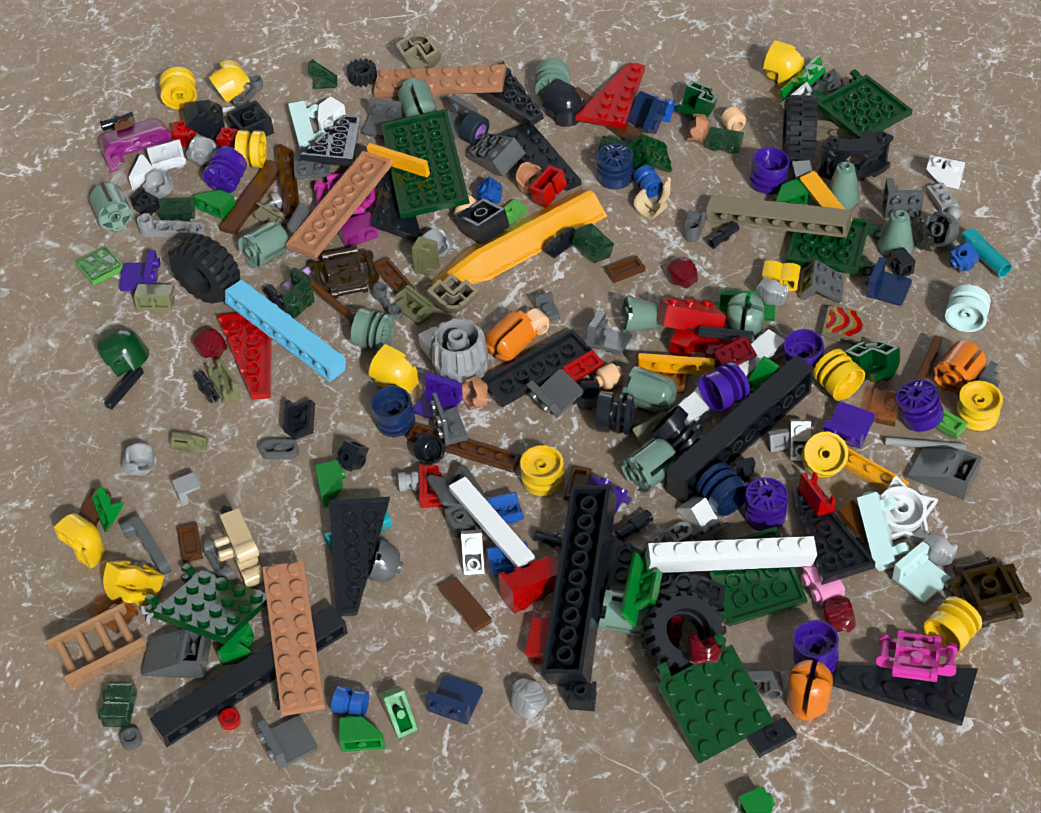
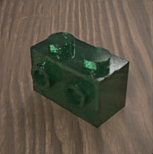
(592, 243)

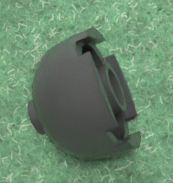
(943, 228)
(385, 562)

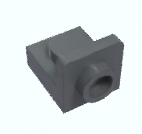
(547, 306)
(990, 374)

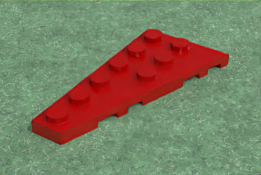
(615, 100)
(251, 352)

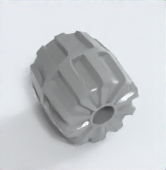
(459, 350)

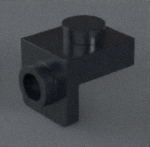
(590, 396)

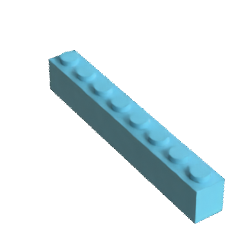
(285, 330)

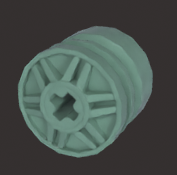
(548, 72)
(372, 329)

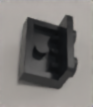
(299, 419)

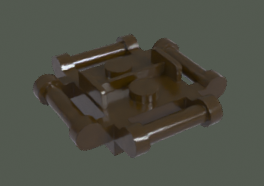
(345, 274)
(989, 587)

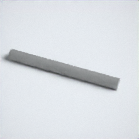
(923, 443)

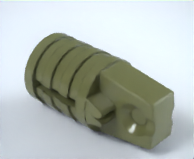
(193, 442)

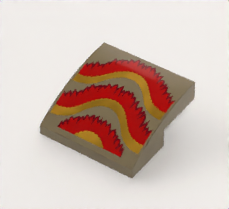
(843, 324)

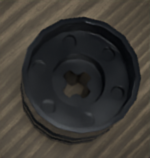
(615, 413)
(677, 431)

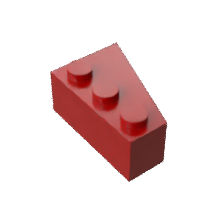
(689, 313)
(528, 584)

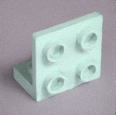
(919, 574)

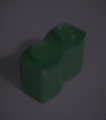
(118, 704)

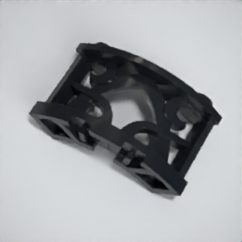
(874, 146)

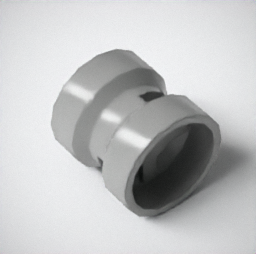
(408, 481)

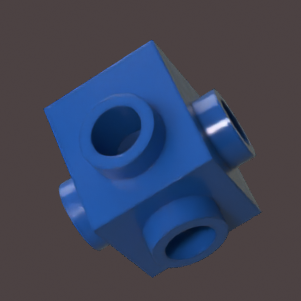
(489, 190)
(963, 257)

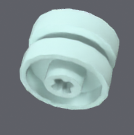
(968, 308)

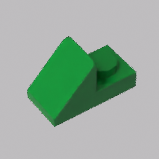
(106, 512)
(237, 647)

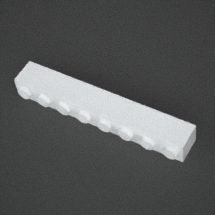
(766, 345)
(731, 554)

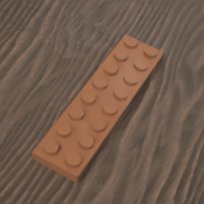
(444, 79)
(339, 204)
(293, 638)

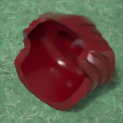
(682, 272)
(210, 343)
(839, 613)
(703, 650)

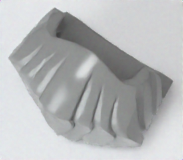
(201, 150)
(158, 183)
(443, 241)
(772, 292)
(139, 460)
(940, 550)
(528, 698)

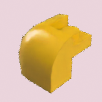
(782, 63)
(229, 79)
(392, 369)
(82, 537)
(131, 582)

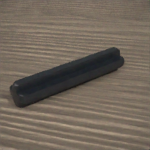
(724, 333)
(123, 388)

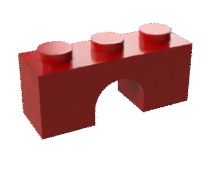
(687, 341)

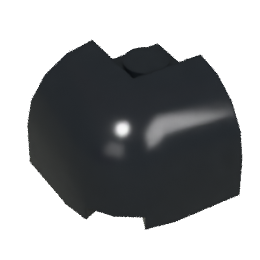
(563, 103)

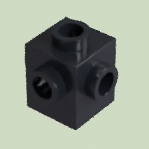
(352, 455)

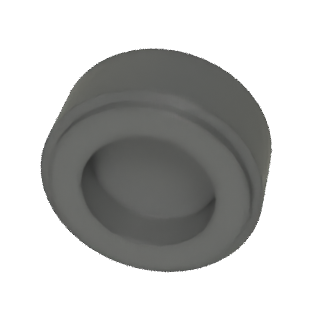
(130, 738)

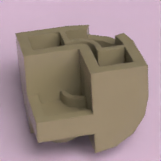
(419, 51)
(452, 294)

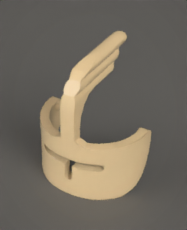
(642, 200)

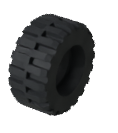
(799, 127)
(204, 268)
(655, 627)

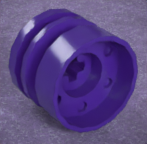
(225, 170)
(769, 170)
(805, 345)
(723, 386)
(920, 405)
(766, 504)
(816, 642)

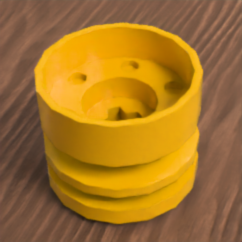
(839, 374)
(955, 621)

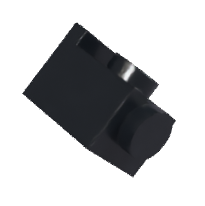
(144, 202)
(902, 262)
(581, 696)

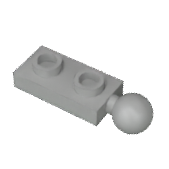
(944, 199)

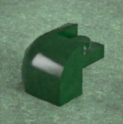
(697, 100)
(122, 350)
(876, 359)

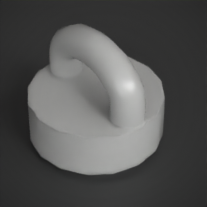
(276, 201)

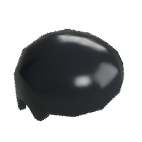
(429, 449)

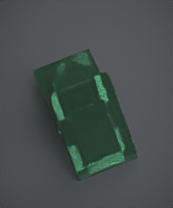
(321, 76)

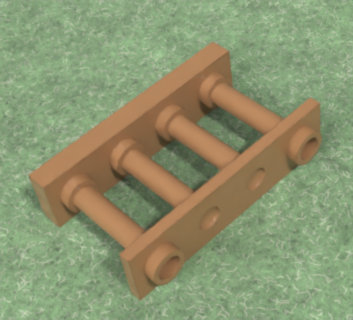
(95, 666)

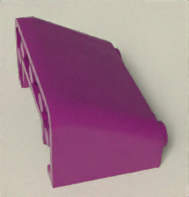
(132, 139)

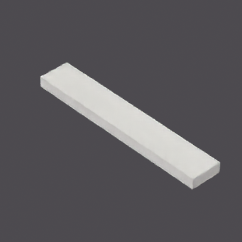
(491, 523)

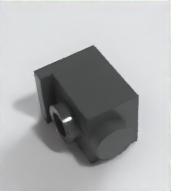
(458, 519)

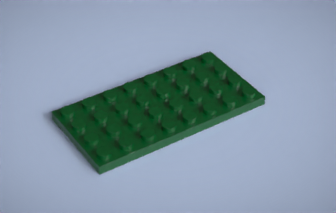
(430, 139)

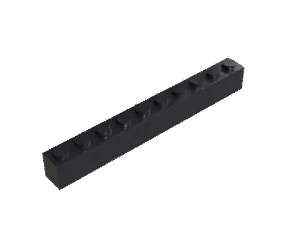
(236, 684)

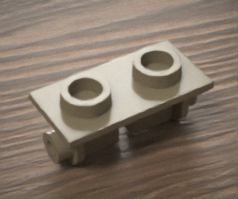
(266, 212)

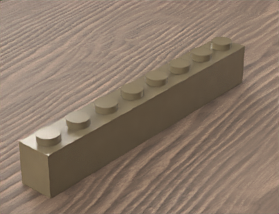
(779, 215)

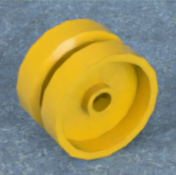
(177, 87)
(252, 147)
(979, 405)
(824, 443)
(542, 470)

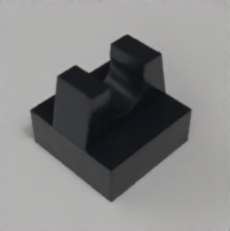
(744, 468)

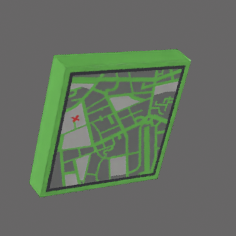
(99, 265)

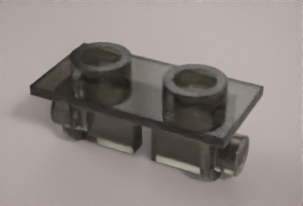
(921, 235)

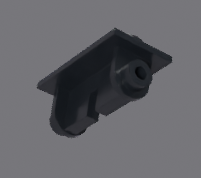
(560, 243)

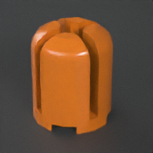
(510, 336)
(959, 366)
(801, 686)

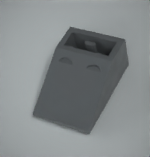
(496, 153)
(946, 470)
(177, 655)

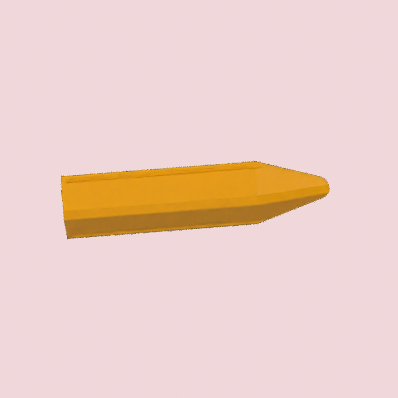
(524, 238)

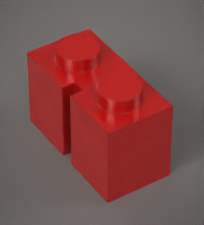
(548, 184)

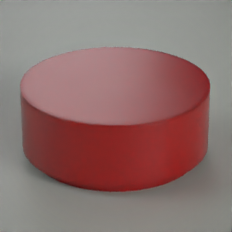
(229, 718)

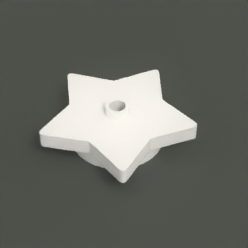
(911, 514)

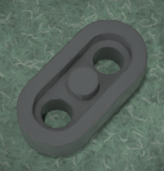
(281, 449)

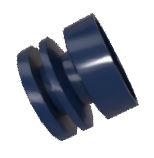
(615, 166)
(393, 411)
(722, 489)

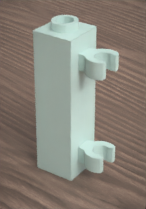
(302, 125)
(878, 530)

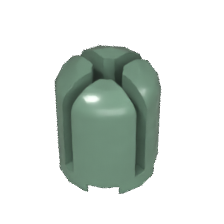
(421, 97)
(105, 210)
(263, 244)
(752, 315)
(651, 390)
(649, 464)
(610, 614)

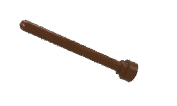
(329, 298)

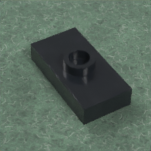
(771, 737)

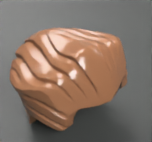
(698, 129)
(526, 176)
(475, 393)

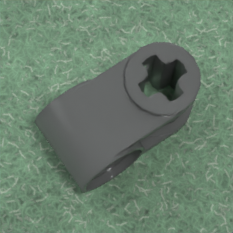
(693, 225)

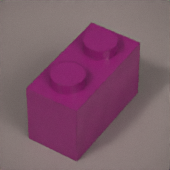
(357, 230)

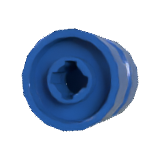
(649, 180)
(350, 701)

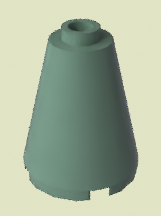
(845, 185)
(896, 234)
(639, 315)

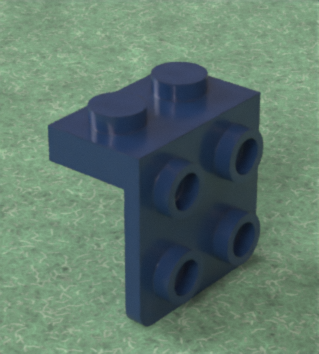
(647, 112)
(885, 285)
(454, 699)

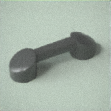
(256, 85)
(380, 294)
(209, 550)

